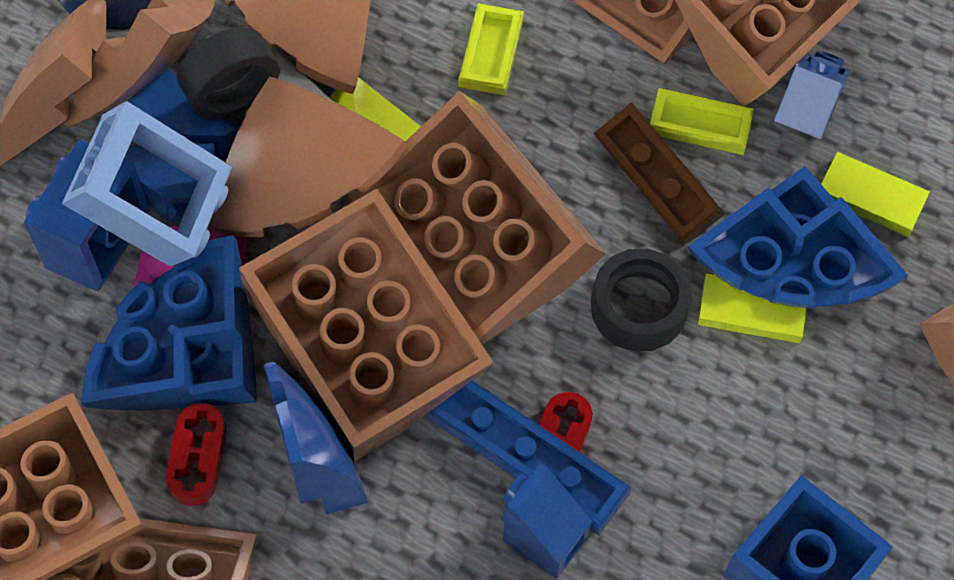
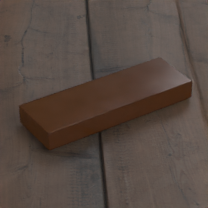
(659, 174)

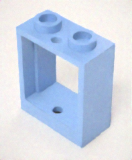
(91, 185)

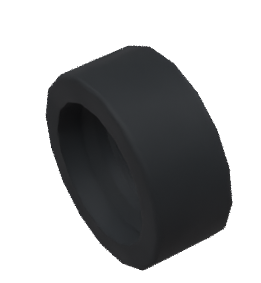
(226, 72)
(640, 335)

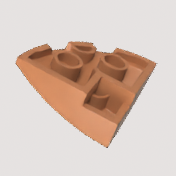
(320, 34)
(135, 61)
(50, 75)
(297, 159)

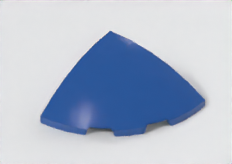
(798, 248)
(178, 340)
(313, 446)

